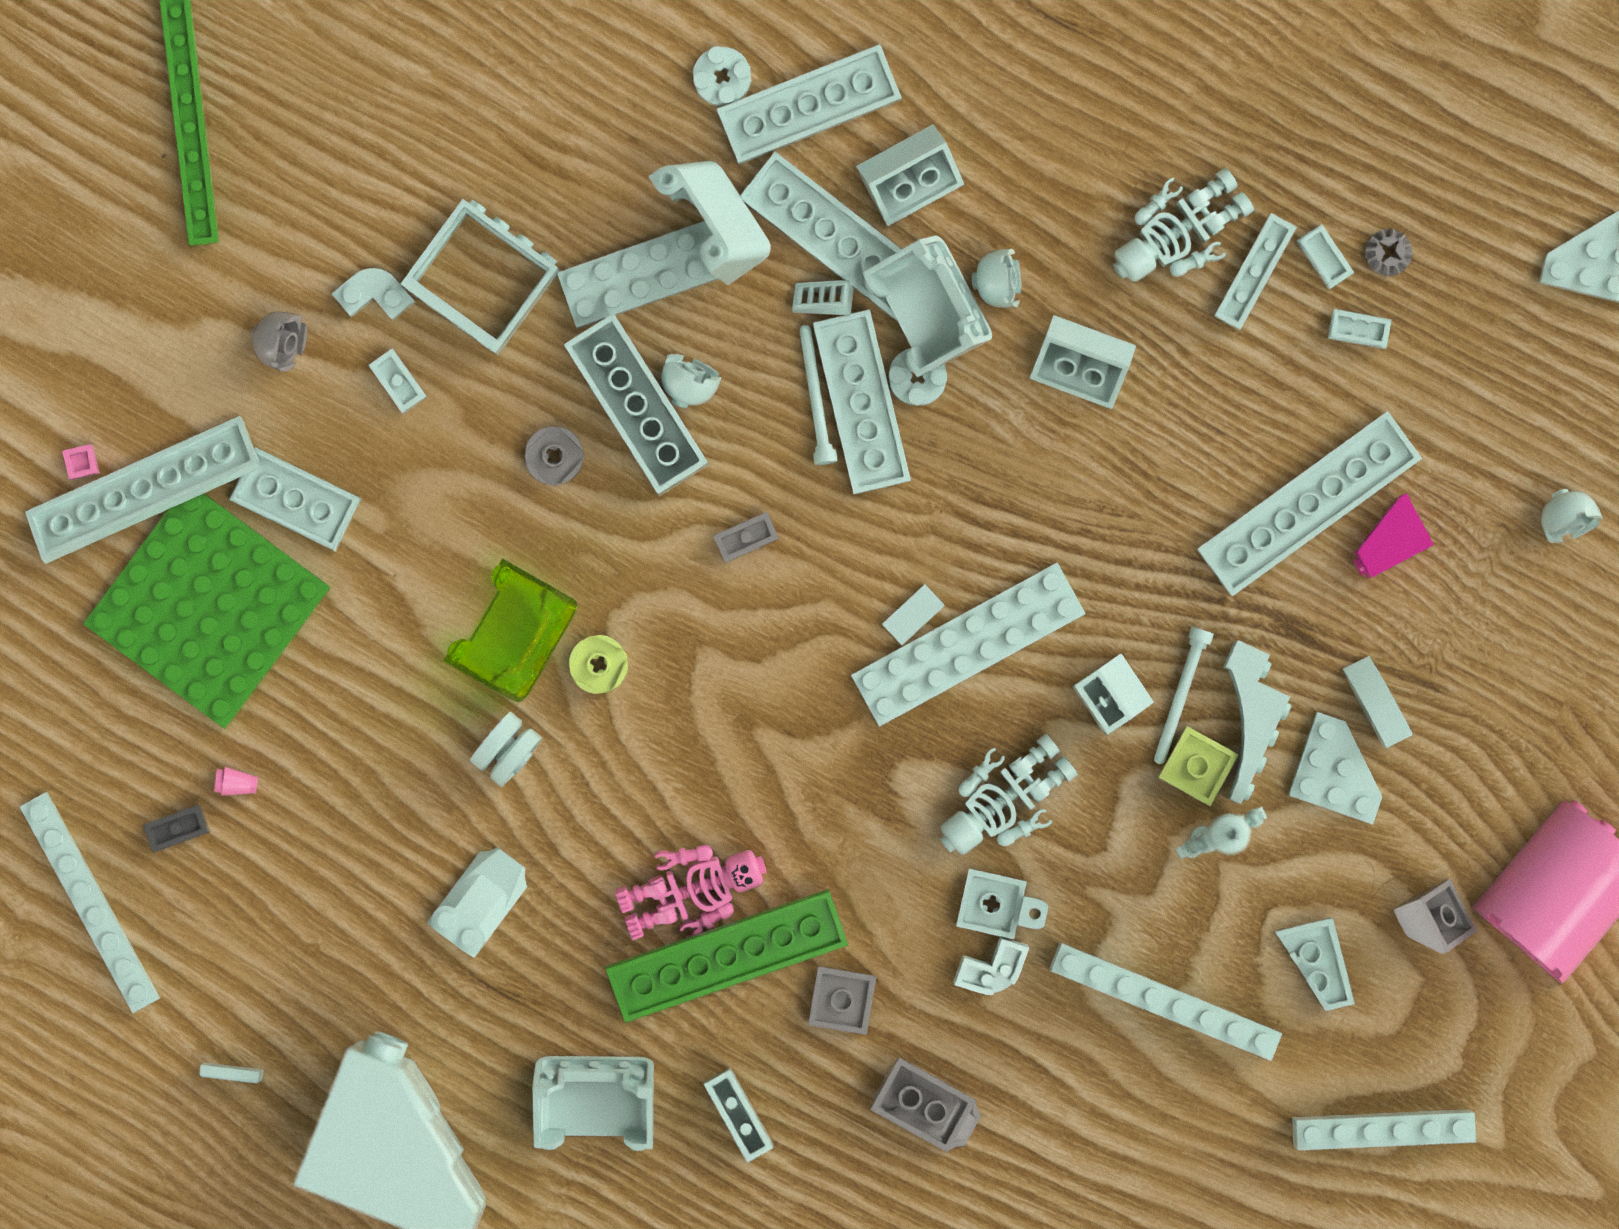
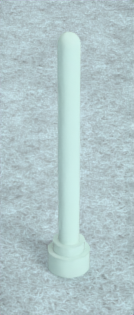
(824, 451)
(1198, 641)

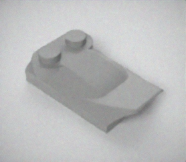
(926, 1106)

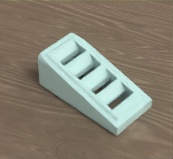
(840, 307)

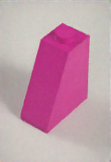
(1392, 540)

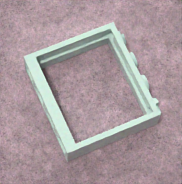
(499, 229)

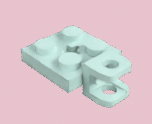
(1013, 907)

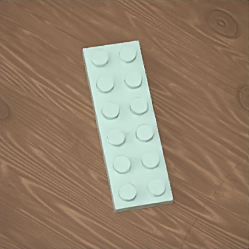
(809, 104)
(636, 275)
(861, 402)

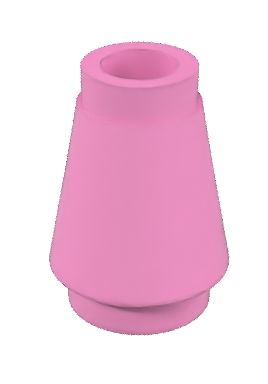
(234, 782)

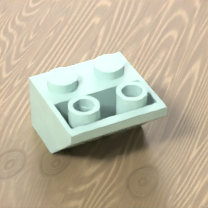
(1113, 694)

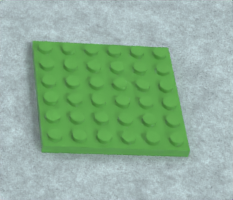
(207, 606)

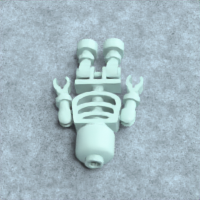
(1139, 257)
(964, 830)
(1226, 834)

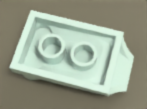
(480, 900)

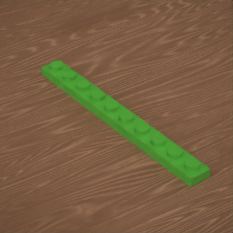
(189, 122)

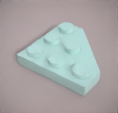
(1587, 262)
(1335, 772)

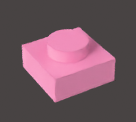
(81, 462)

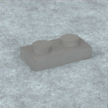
(746, 537)

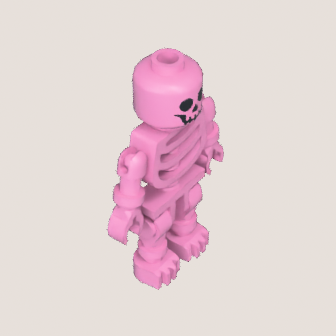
(741, 872)

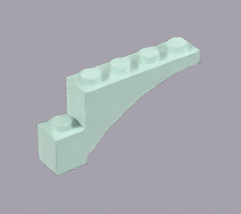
(1259, 713)

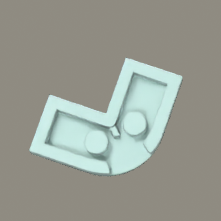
(371, 285)
(993, 976)

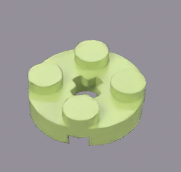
(593, 648)

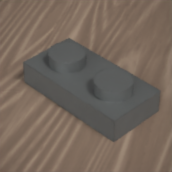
(176, 828)

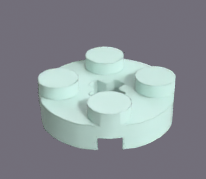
(716, 60)
(916, 393)

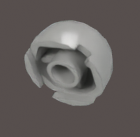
(279, 339)

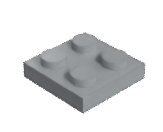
(842, 1000)

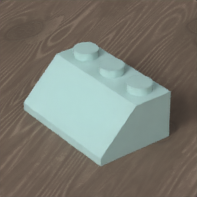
(910, 174)
(1083, 362)

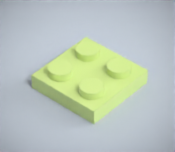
(1198, 766)

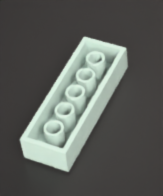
(636, 404)

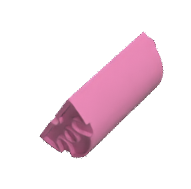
(1558, 891)

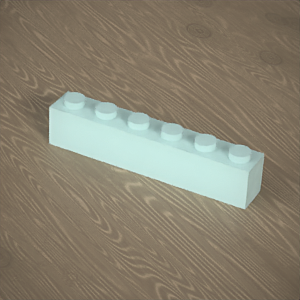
(1384, 1129)

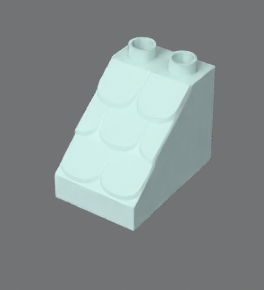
(389, 1145)

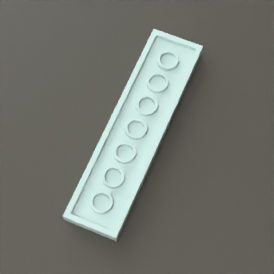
(819, 223)
(142, 489)
(1309, 503)
(968, 644)

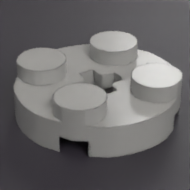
(554, 439)

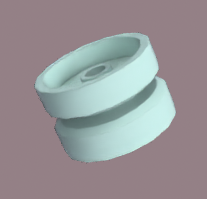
(509, 752)

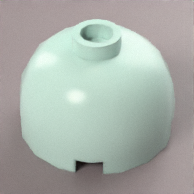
(998, 279)
(688, 382)
(1569, 514)

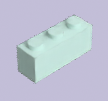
(738, 1114)

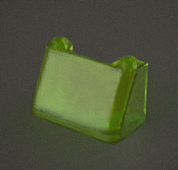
(515, 633)

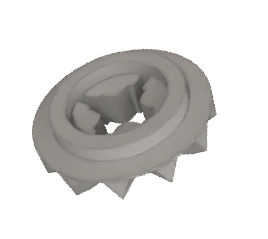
(1390, 266)

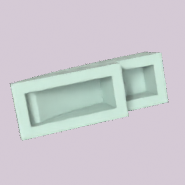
(1377, 702)

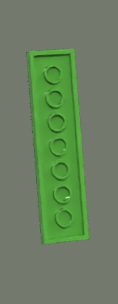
(726, 955)

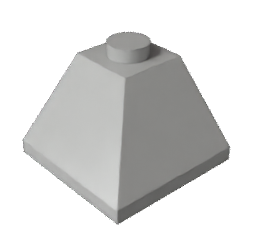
(1436, 918)

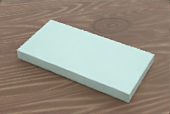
(296, 500)

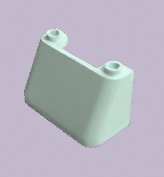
(737, 237)
(929, 303)
(593, 1099)

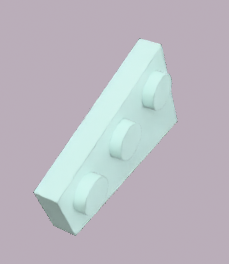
(1320, 959)

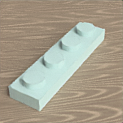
(1255, 271)

